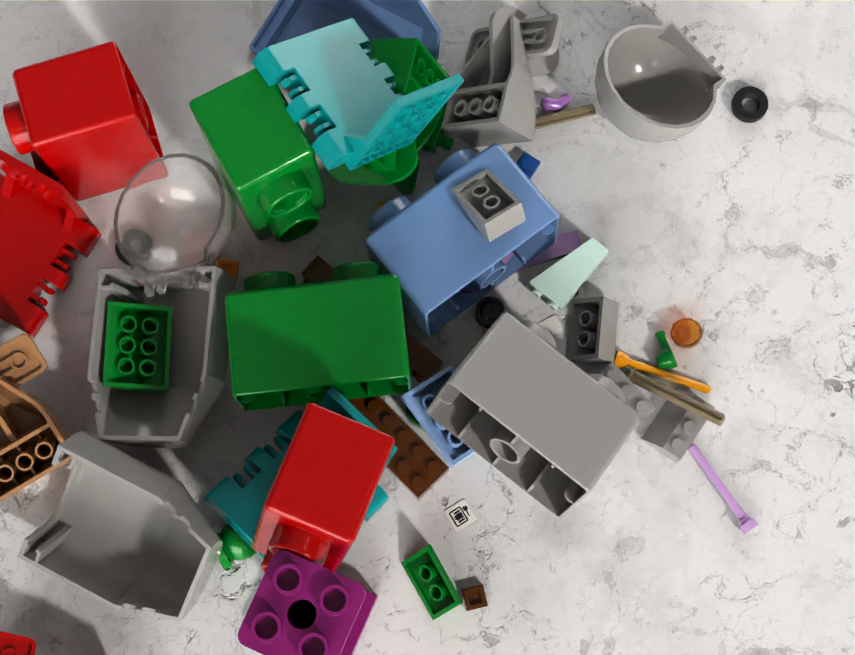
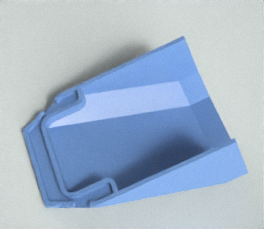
(375, 17)

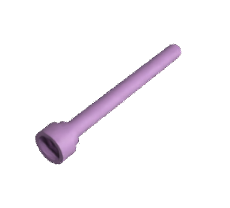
(746, 522)

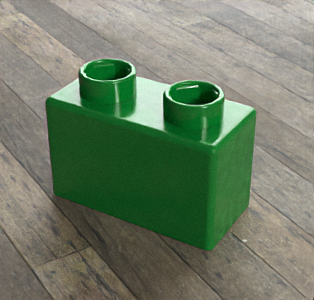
(262, 156)
(305, 338)

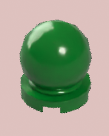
(233, 548)

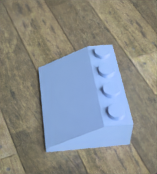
(418, 401)

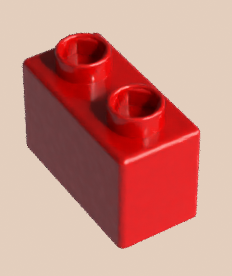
(83, 120)
(322, 488)

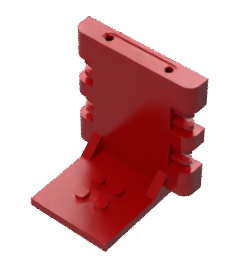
(35, 234)

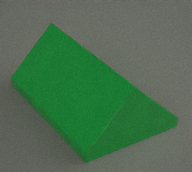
(432, 582)

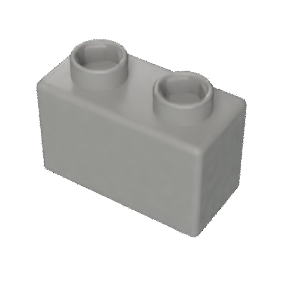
(535, 413)

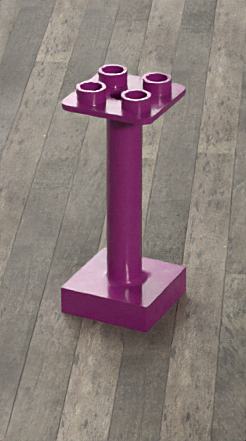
(284, 597)

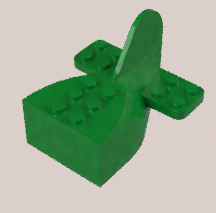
(413, 70)

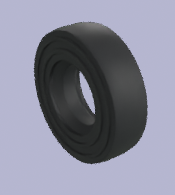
(749, 116)

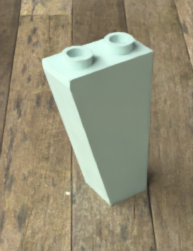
(569, 274)

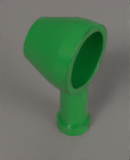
(665, 358)

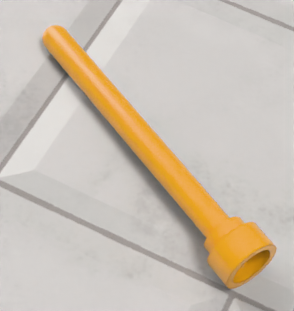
(623, 360)

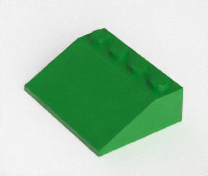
(137, 347)

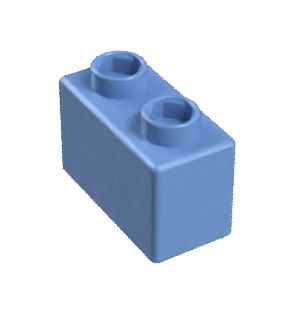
(441, 250)

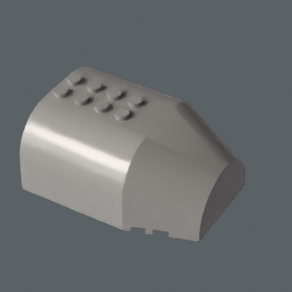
(196, 361)
(125, 533)

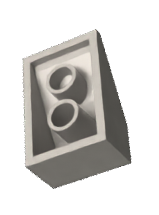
(489, 205)

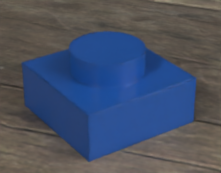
(528, 164)

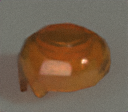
(686, 333)

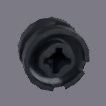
(488, 311)

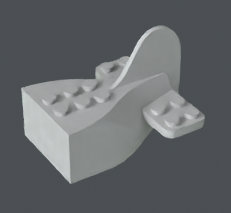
(498, 86)

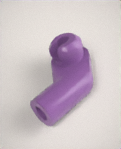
(555, 105)

